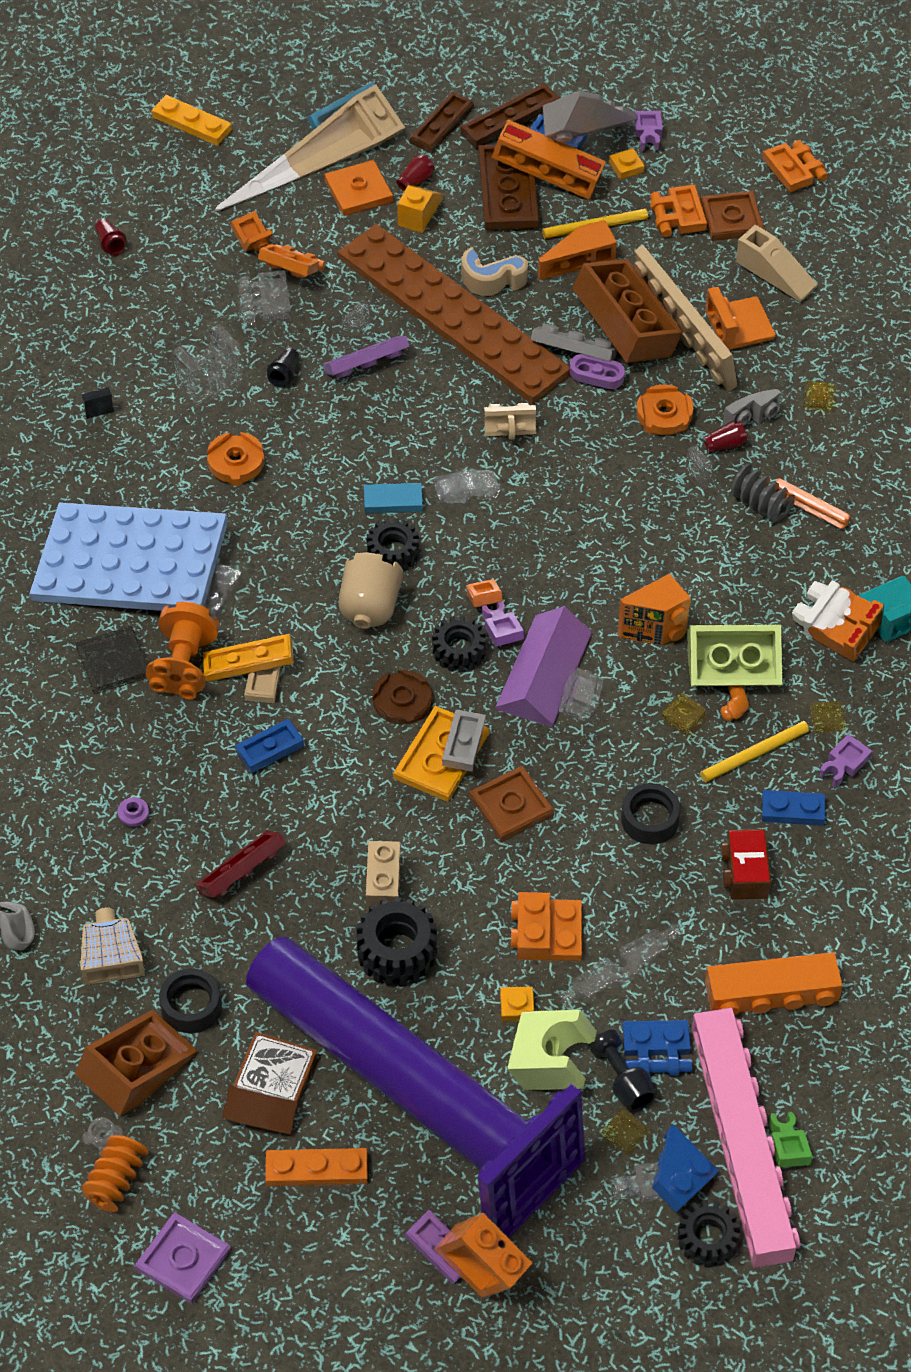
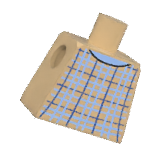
(109, 949)

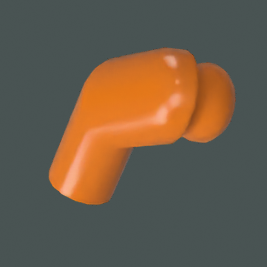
(737, 705)

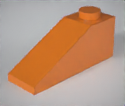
(584, 245)

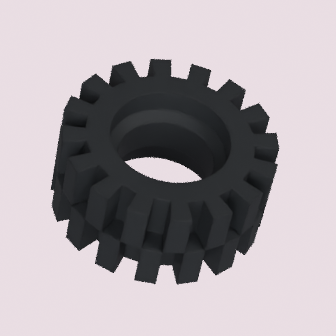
(394, 532)
(459, 657)
(709, 1215)

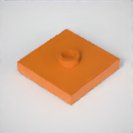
(358, 188)

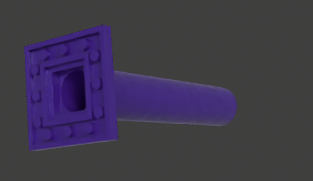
(516, 1157)

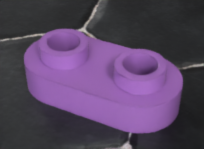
(599, 371)

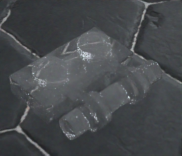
(273, 294)

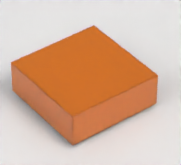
(484, 593)

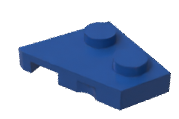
(681, 1170)

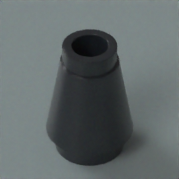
(282, 369)

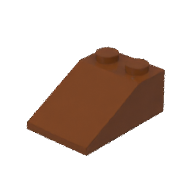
(133, 1061)

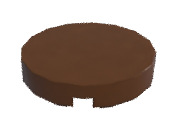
(403, 706)

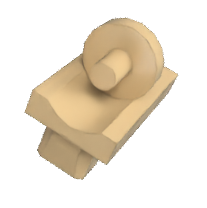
(510, 420)

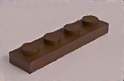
(519, 110)

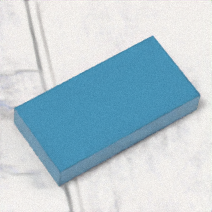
(393, 498)

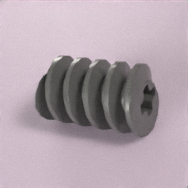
(761, 495)

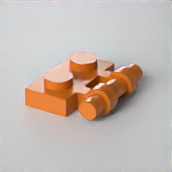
(788, 165)
(686, 210)
(290, 259)

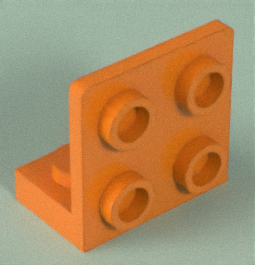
(739, 321)

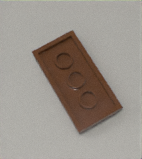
(506, 194)

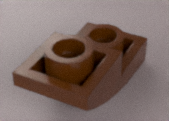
(259, 1109)

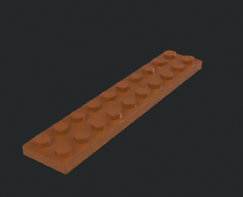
(454, 313)

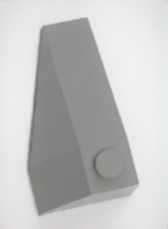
(582, 115)

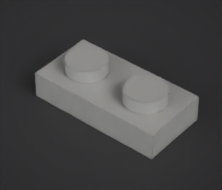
(464, 740)

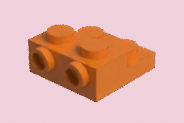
(546, 928)

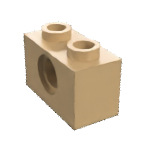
(382, 872)

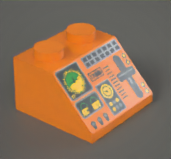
(655, 613)

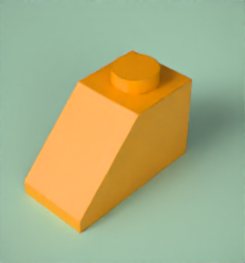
(417, 207)

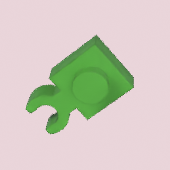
(789, 1145)

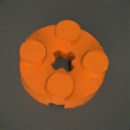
(664, 423)
(235, 471)

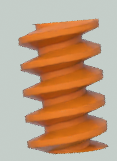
(111, 1170)

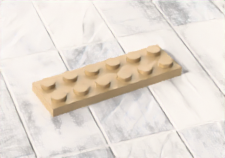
(695, 330)

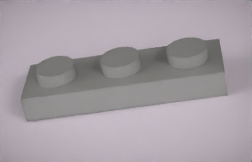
(574, 342)

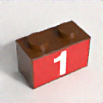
(747, 864)

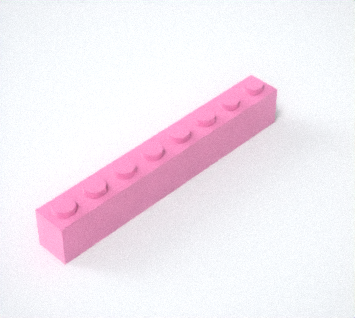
(744, 1138)

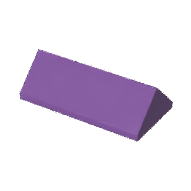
(543, 665)

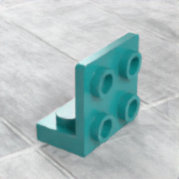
(897, 607)

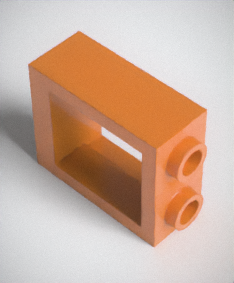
(476, 1256)

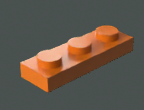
(316, 1167)

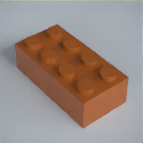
(627, 310)

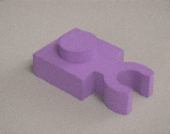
(648, 128)
(500, 626)
(846, 757)

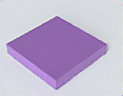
(182, 1257)

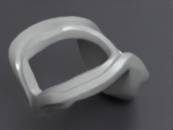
(16, 927)

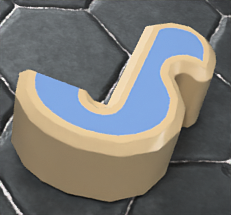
(493, 277)

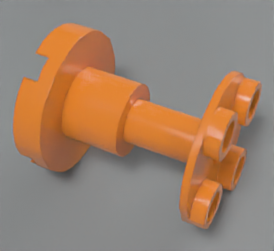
(188, 629)

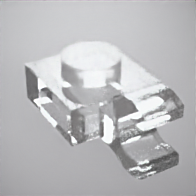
(639, 1183)

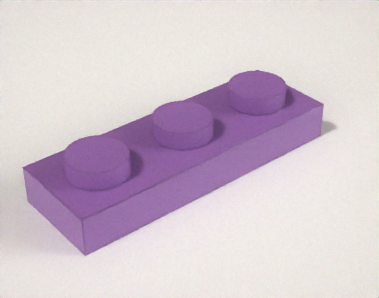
(366, 357)

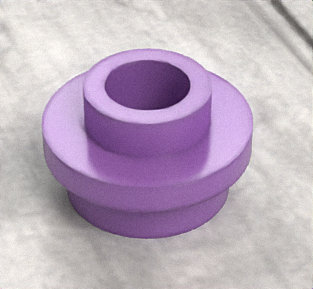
(136, 818)

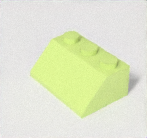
(735, 655)

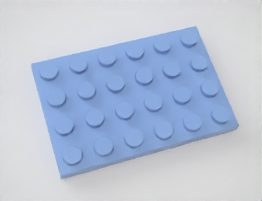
(128, 556)

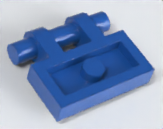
(657, 1038)

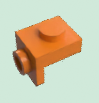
(251, 232)

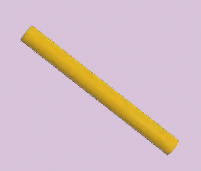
(611, 220)
(754, 751)

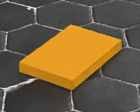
(423, 760)

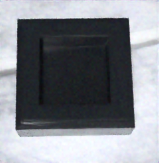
(97, 402)

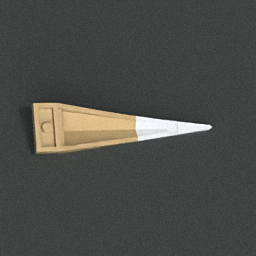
(352, 129)

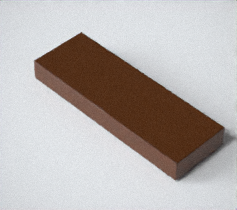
(441, 122)

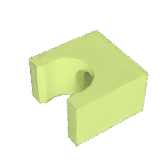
(539, 1047)

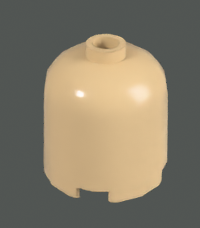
(369, 590)

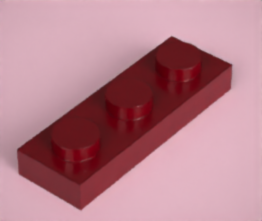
(240, 864)

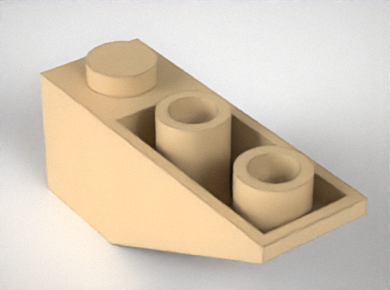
(771, 261)

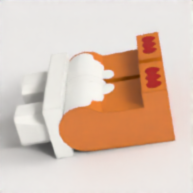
(839, 618)

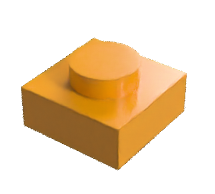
(626, 163)
(514, 1001)

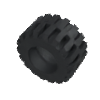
(402, 963)

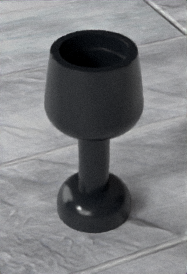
(632, 1084)

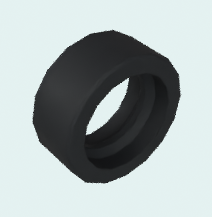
(650, 833)
(190, 1022)

